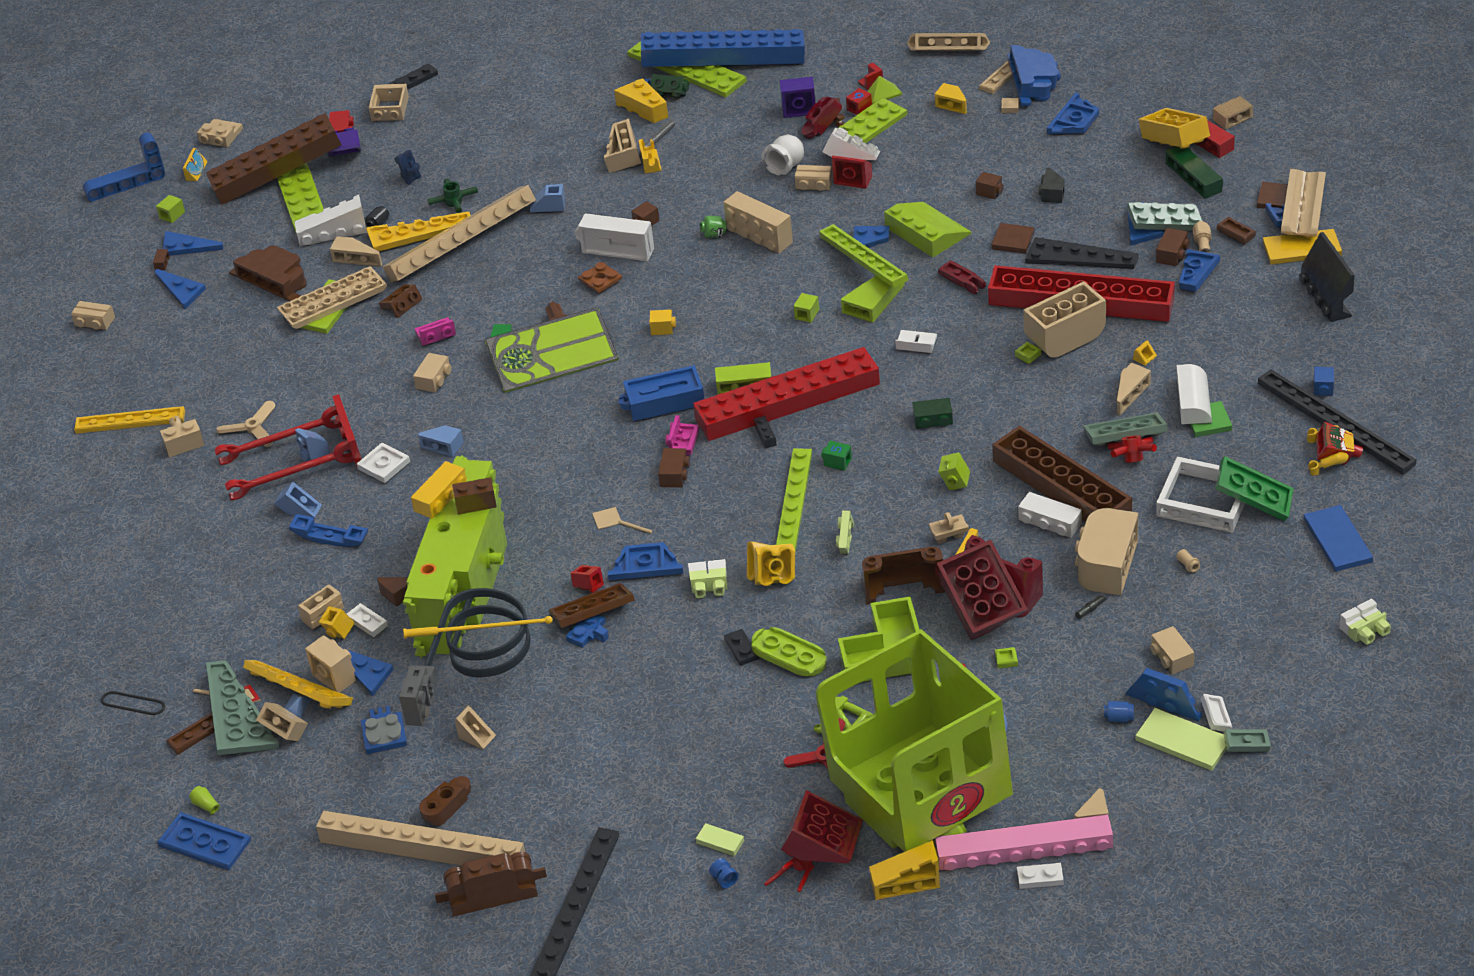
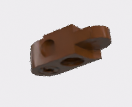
(445, 800)

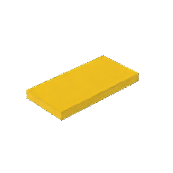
(1294, 247)

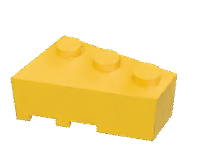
(643, 100)

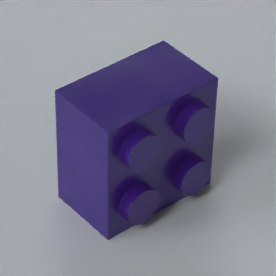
(797, 96)

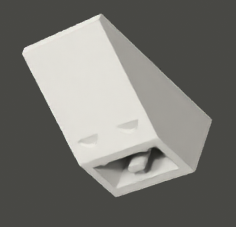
(847, 146)

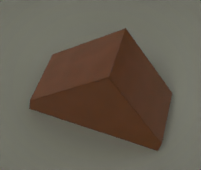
(393, 588)

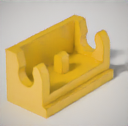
(649, 157)

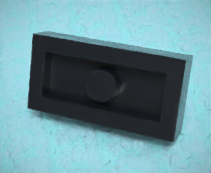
(740, 647)

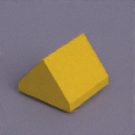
(1144, 353)

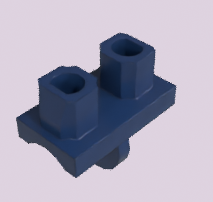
(408, 167)

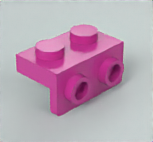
(435, 331)
(682, 435)

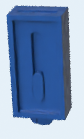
(662, 393)

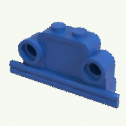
(1033, 73)

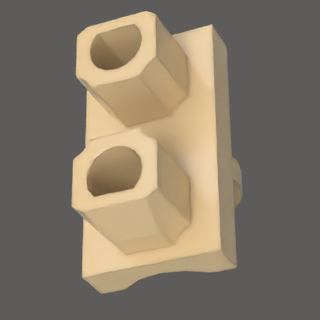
(948, 527)

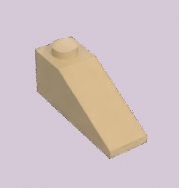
(354, 252)
(1132, 383)

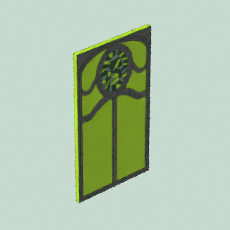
(551, 349)

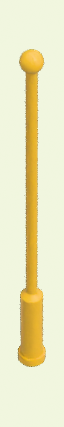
(435, 630)

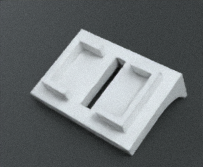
(907, 341)

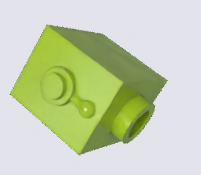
(954, 471)

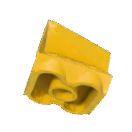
(770, 563)

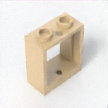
(382, 93)

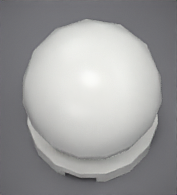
(783, 154)

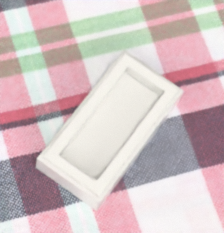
(1216, 712)

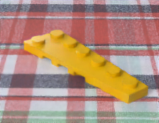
(387, 237)
(326, 696)

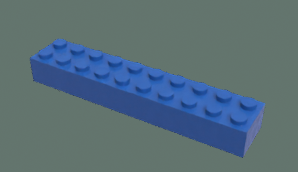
(722, 48)

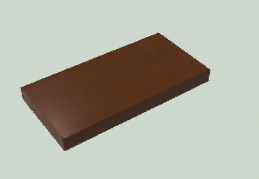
(591, 605)

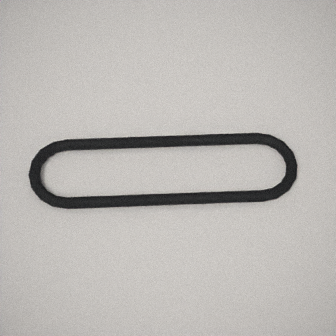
(132, 709)

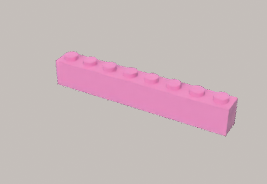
(1024, 842)

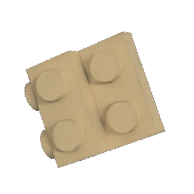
(219, 132)

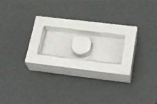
(367, 620)
(1040, 875)

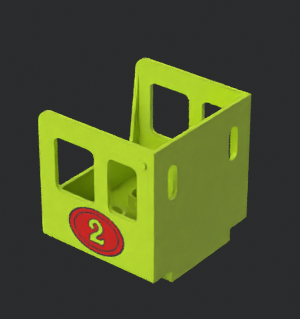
(923, 759)

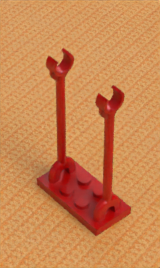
(340, 422)

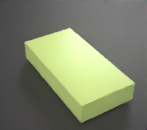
(719, 839)

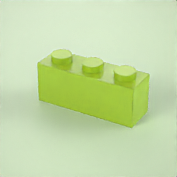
(737, 376)

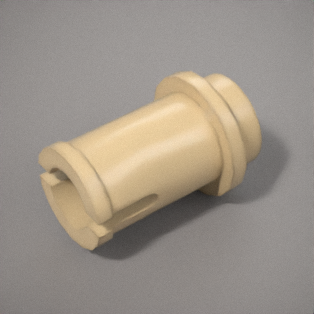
(1191, 564)

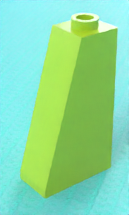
(869, 299)

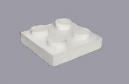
(383, 462)

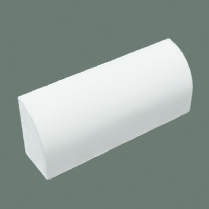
(1193, 394)

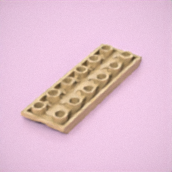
(1303, 203)
(332, 297)

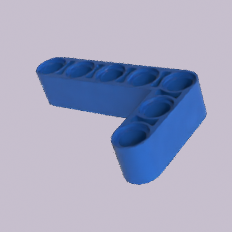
(132, 176)

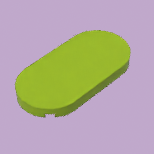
(789, 651)

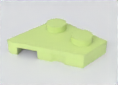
(845, 524)

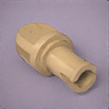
(1202, 236)

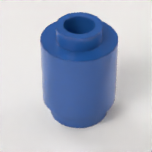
(1119, 711)

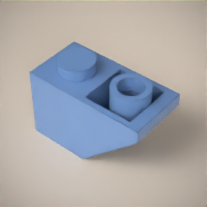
(549, 199)
(311, 444)

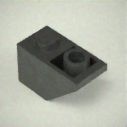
(1052, 187)

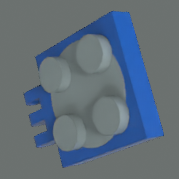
(383, 731)

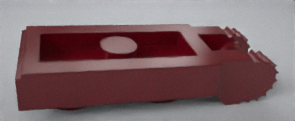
(962, 276)

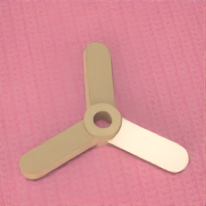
(253, 424)

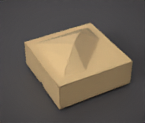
(1010, 105)

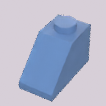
(442, 440)
(295, 501)

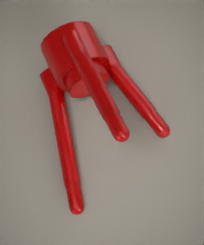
(798, 865)

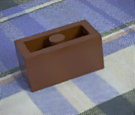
(161, 259)

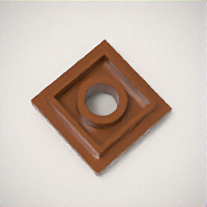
(600, 277)

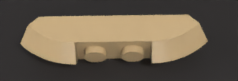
(948, 42)

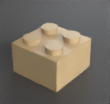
(330, 664)

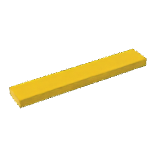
(128, 419)

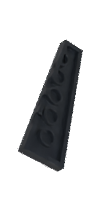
(1056, 251)

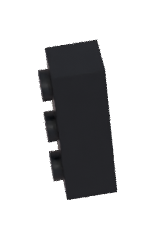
(765, 432)

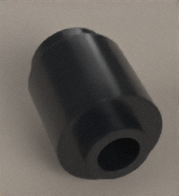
(377, 217)

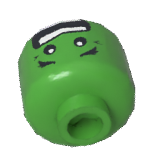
(713, 226)

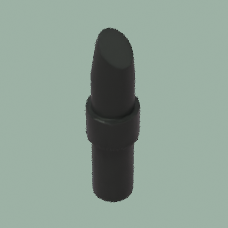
(1090, 606)

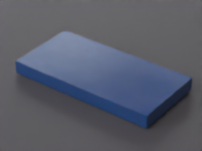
(1338, 538)
(204, 841)

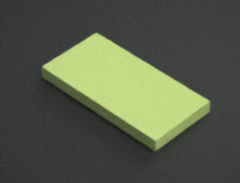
(1182, 739)

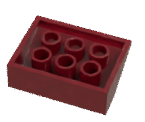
(980, 589)
(821, 831)

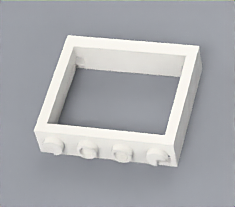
(1191, 513)

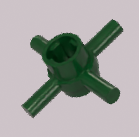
(452, 195)

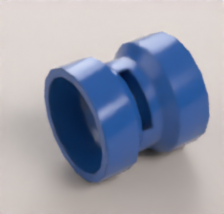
(723, 873)

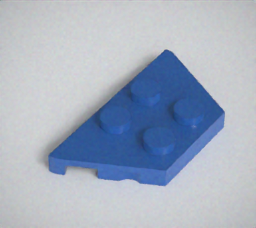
(1074, 117)
(645, 561)
(1165, 693)

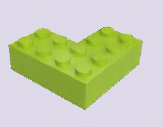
(891, 622)

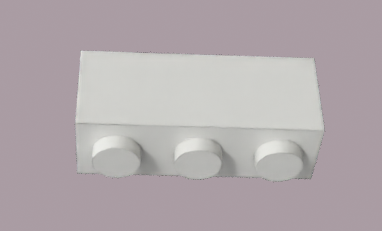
(1050, 514)

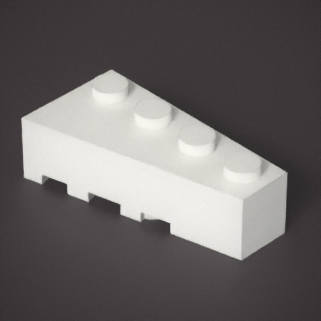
(340, 221)

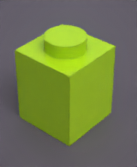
(170, 208)
(806, 307)

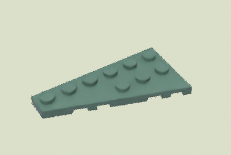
(235, 714)

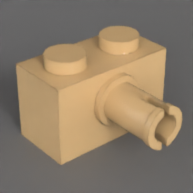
(181, 436)

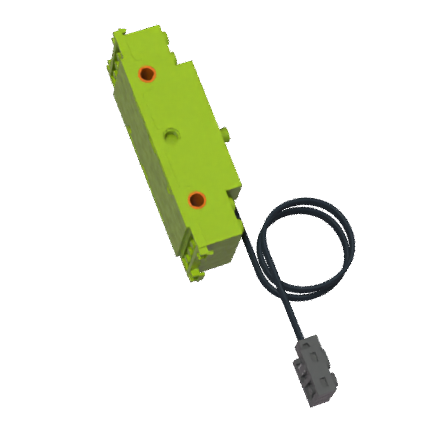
(452, 589)

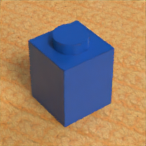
(1323, 381)

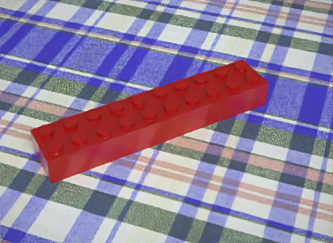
(1123, 295)
(786, 393)

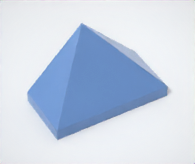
(297, 704)

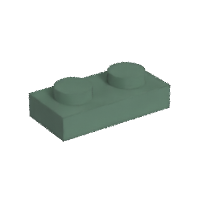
(1247, 740)

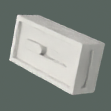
(615, 237)

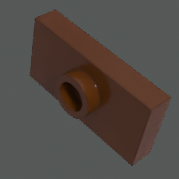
(1236, 230)

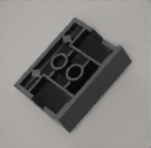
(1327, 278)

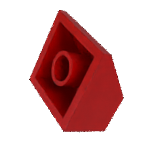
(851, 171)

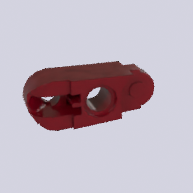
(821, 116)

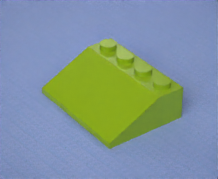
(924, 227)

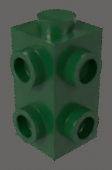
(670, 85)

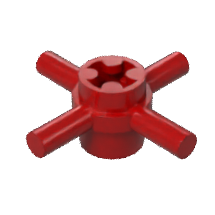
(1132, 447)

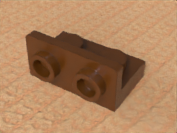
(401, 299)

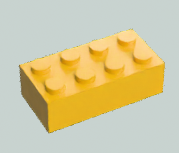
(1174, 127)

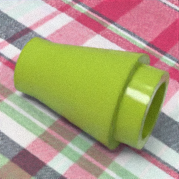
(203, 799)

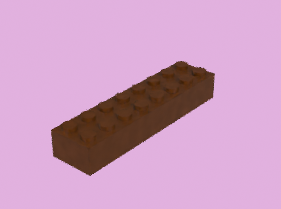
(273, 158)
(1056, 474)

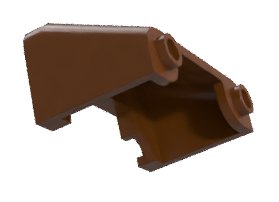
(900, 569)

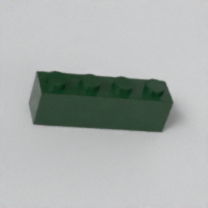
(1194, 171)

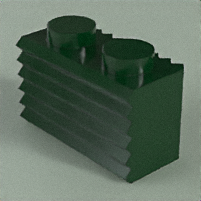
(932, 413)

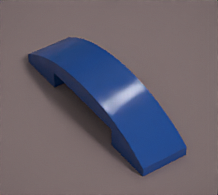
(325, 534)

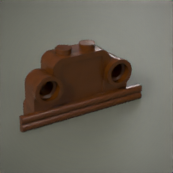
(272, 270)
(490, 882)

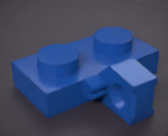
(588, 630)

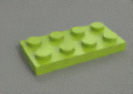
(874, 120)

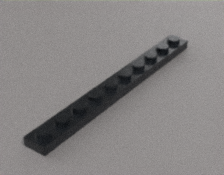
(1323, 413)
(576, 903)

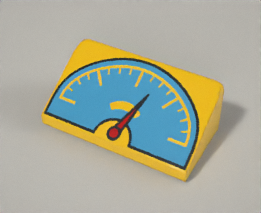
(194, 165)

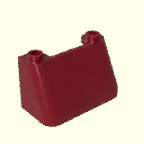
(1026, 576)

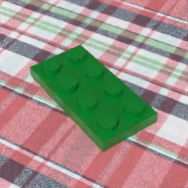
(1254, 488)

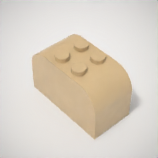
(1066, 320)
(1106, 550)

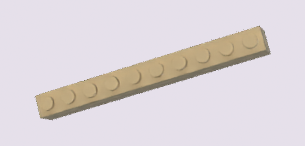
(458, 233)
(409, 839)

